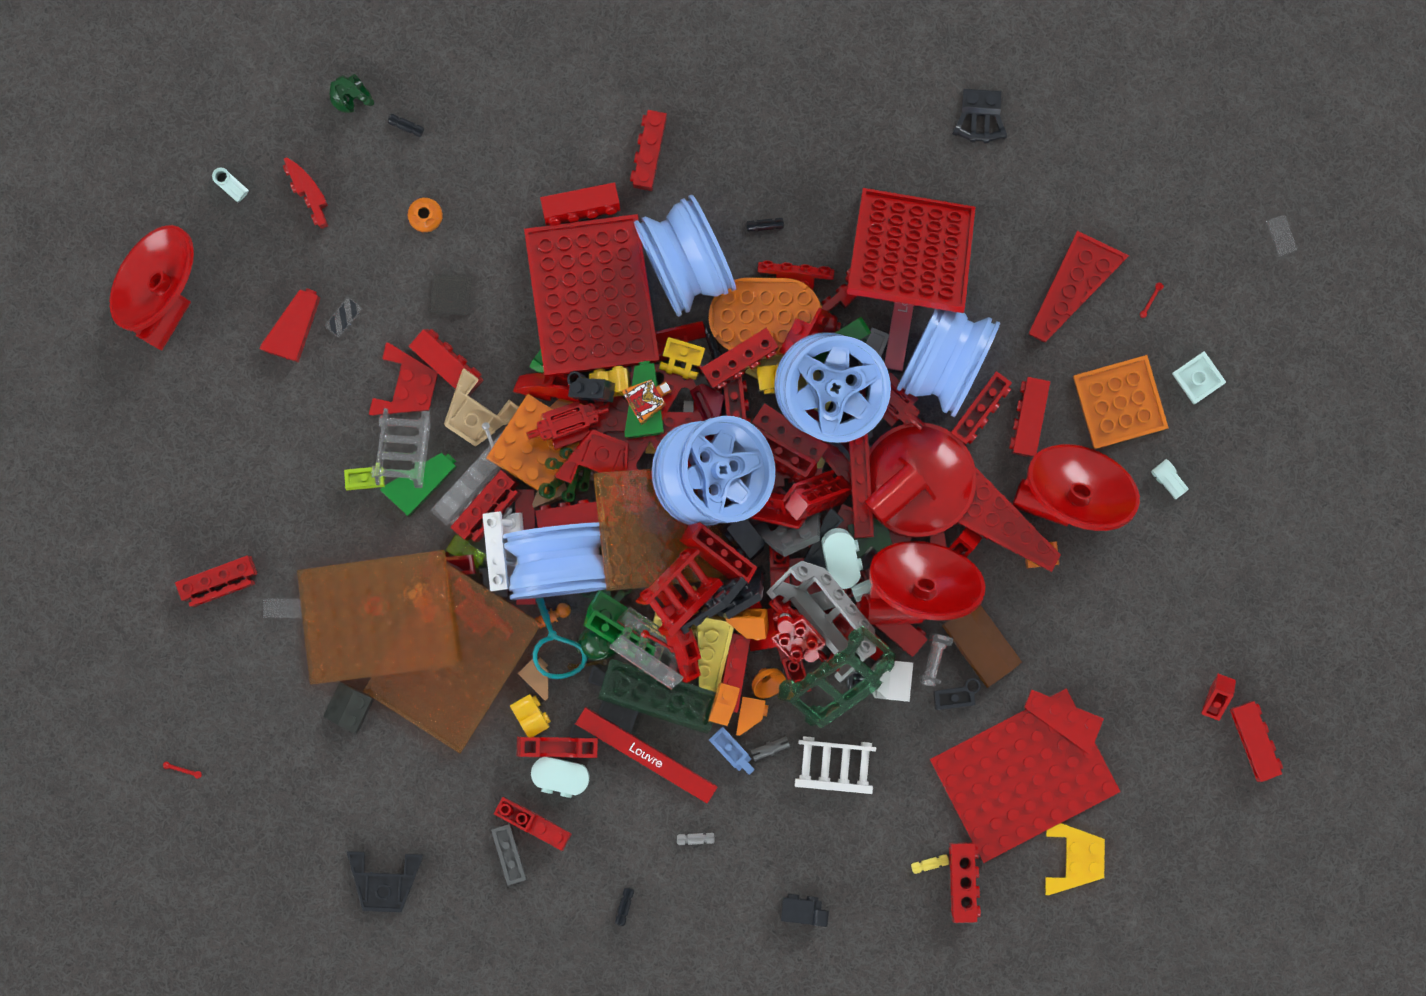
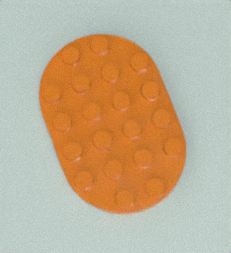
(759, 305)

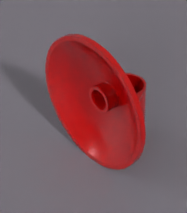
(150, 283)
(920, 480)
(1078, 489)
(921, 583)

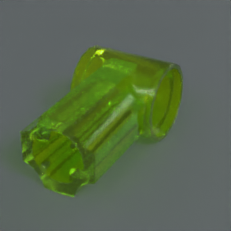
(459, 546)

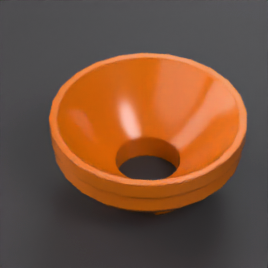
(429, 223)
(770, 685)

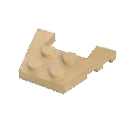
(467, 415)

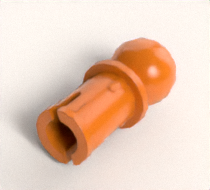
(562, 610)

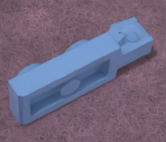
(731, 750)

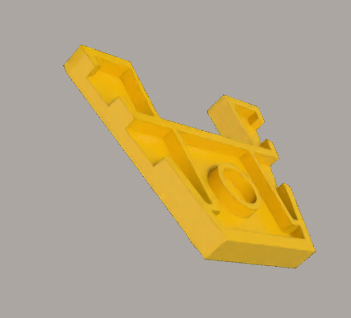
(1083, 859)

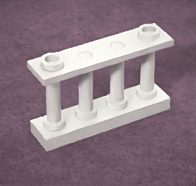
(498, 558)
(843, 783)

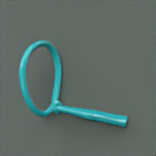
(551, 636)

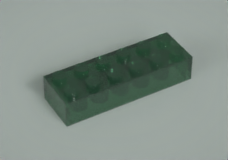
(641, 692)

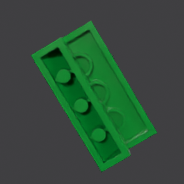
(603, 619)

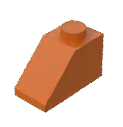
(751, 623)
(724, 704)
(750, 714)

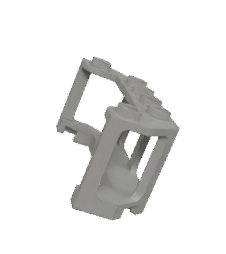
(818, 619)

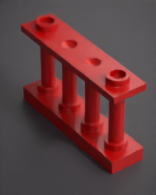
(695, 600)

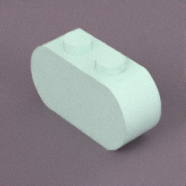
(841, 557)
(560, 776)

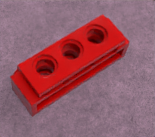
(816, 494)
(486, 503)
(217, 577)
(961, 913)

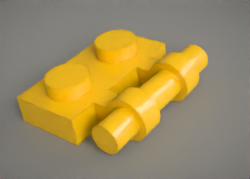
(684, 353)

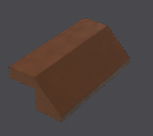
(982, 646)

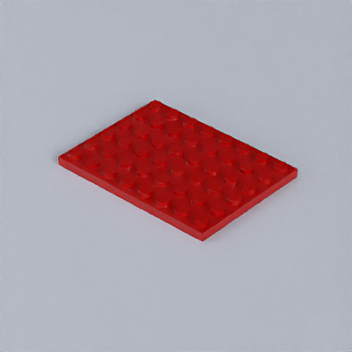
(912, 250)
(591, 295)
(1020, 781)

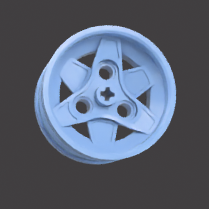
(685, 255)
(948, 358)
(844, 397)
(745, 483)
(556, 561)

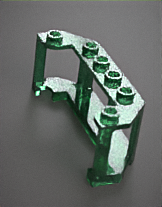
(819, 716)

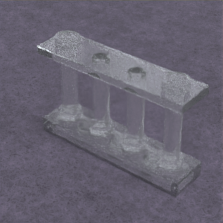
(418, 457)
(938, 644)
(637, 655)

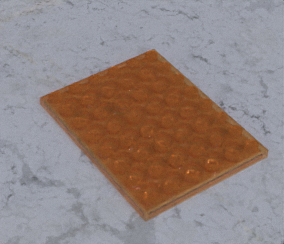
(639, 534)
(377, 617)
(488, 646)

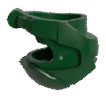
(351, 87)
(594, 646)

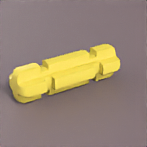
(929, 864)

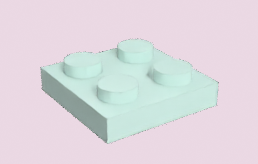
(1199, 377)

